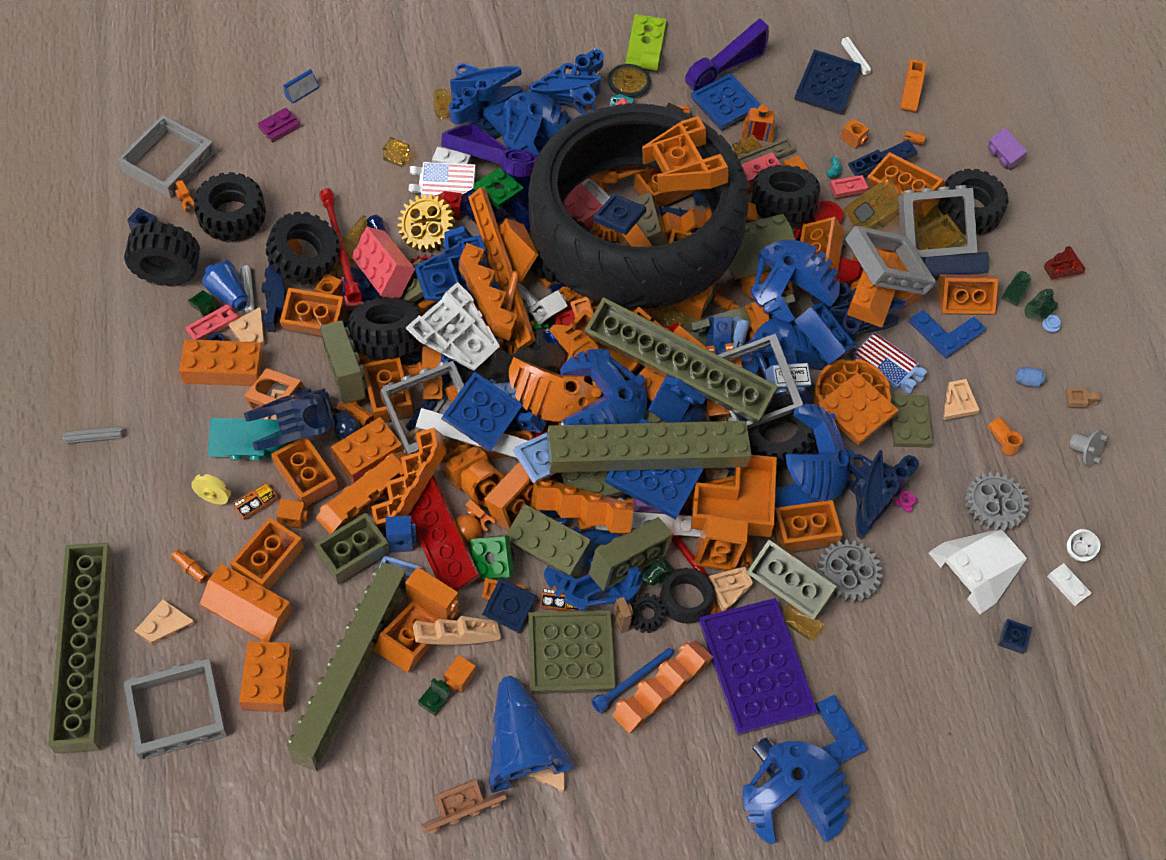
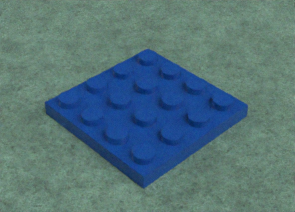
(660, 489)

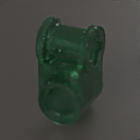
(1017, 288)
(1041, 305)
(658, 571)

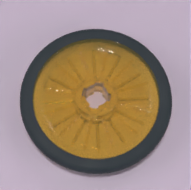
(629, 80)

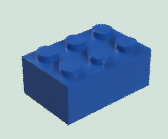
(825, 333)

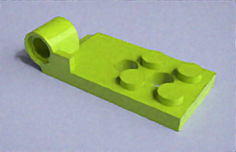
(646, 54)

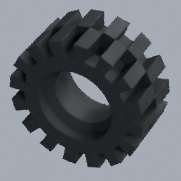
(655, 605)

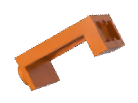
(256, 393)

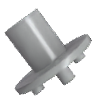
(1089, 446)

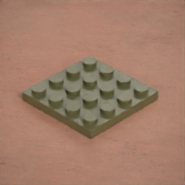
(571, 652)

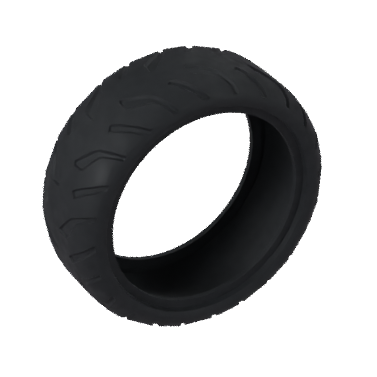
(618, 272)

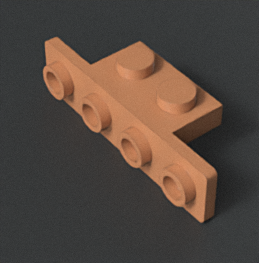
(460, 802)

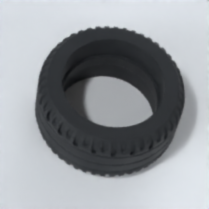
(692, 577)

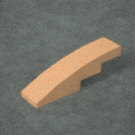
(463, 631)

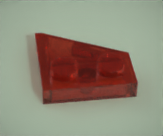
(1064, 265)

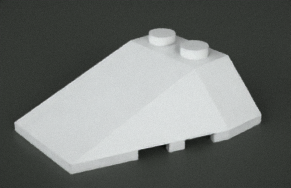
(456, 329)
(983, 564)

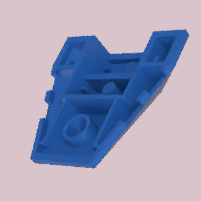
(442, 272)

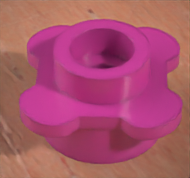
(908, 496)

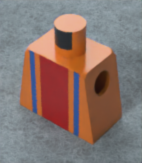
(759, 123)

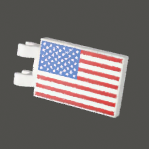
(443, 177)

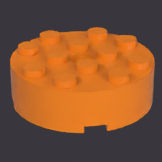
(840, 371)

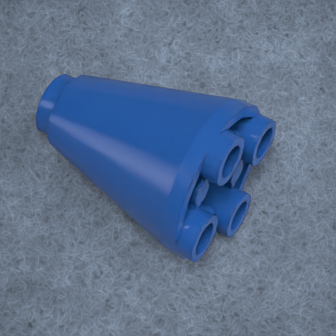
(226, 284)

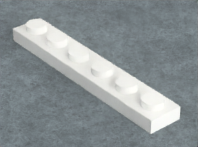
(680, 526)

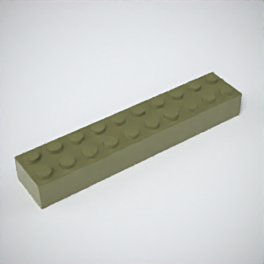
(681, 359)
(647, 446)
(81, 649)
(347, 668)

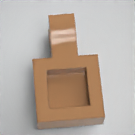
(1080, 397)

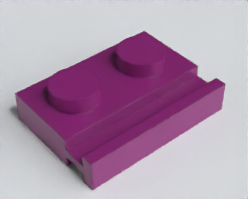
(279, 125)

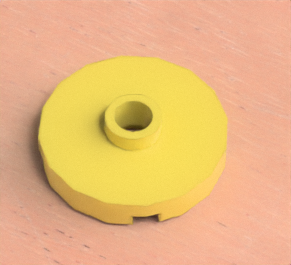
(211, 489)

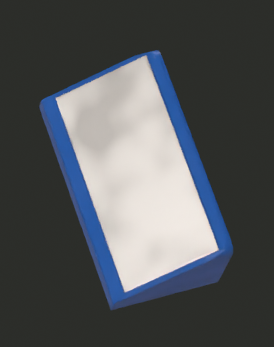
(300, 86)

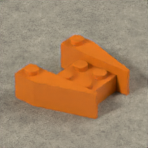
(681, 161)

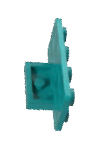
(235, 436)

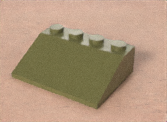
(756, 237)

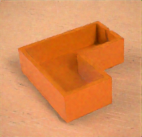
(748, 499)

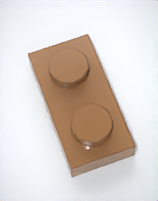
(622, 614)

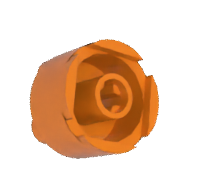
(480, 480)

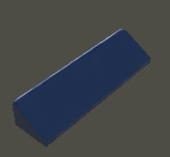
(957, 264)

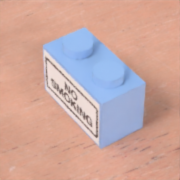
(799, 372)

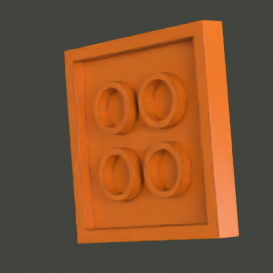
(858, 408)

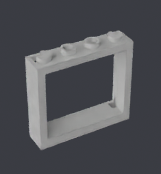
(184, 172)
(772, 341)
(408, 382)
(180, 740)

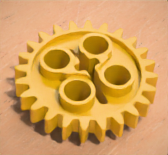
(426, 238)

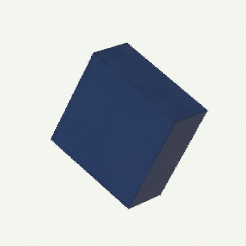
(1015, 636)

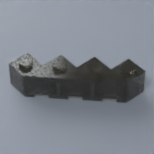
(497, 365)

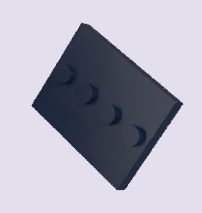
(827, 81)

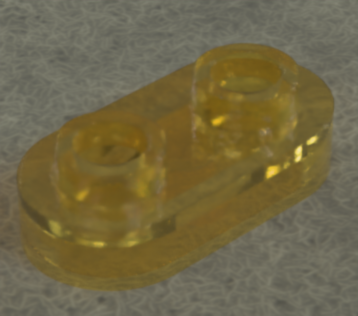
(441, 101)

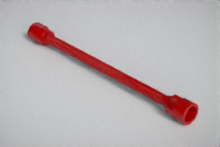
(352, 290)

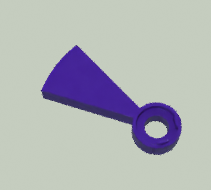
(744, 48)
(476, 142)

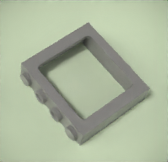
(906, 217)
(863, 245)

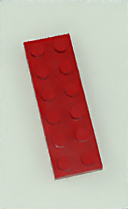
(442, 539)

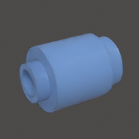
(1030, 376)

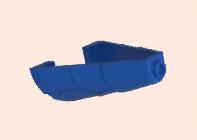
(522, 738)

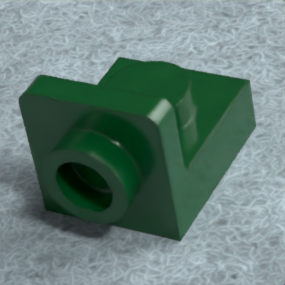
(204, 303)
(435, 696)

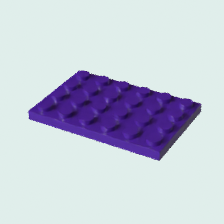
(757, 666)

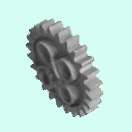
(996, 501)
(851, 569)

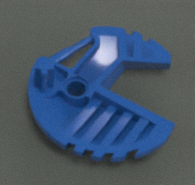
(534, 115)
(804, 269)
(794, 347)
(610, 407)
(826, 472)
(584, 590)
(818, 789)

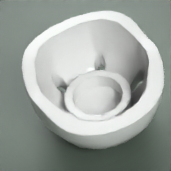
(1079, 548)

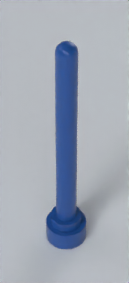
(602, 701)

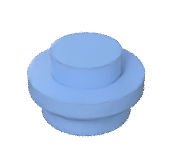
(1052, 323)

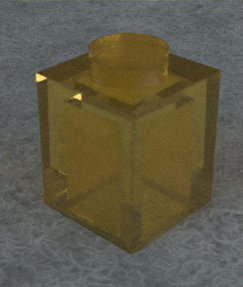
(396, 152)

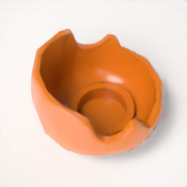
(469, 527)

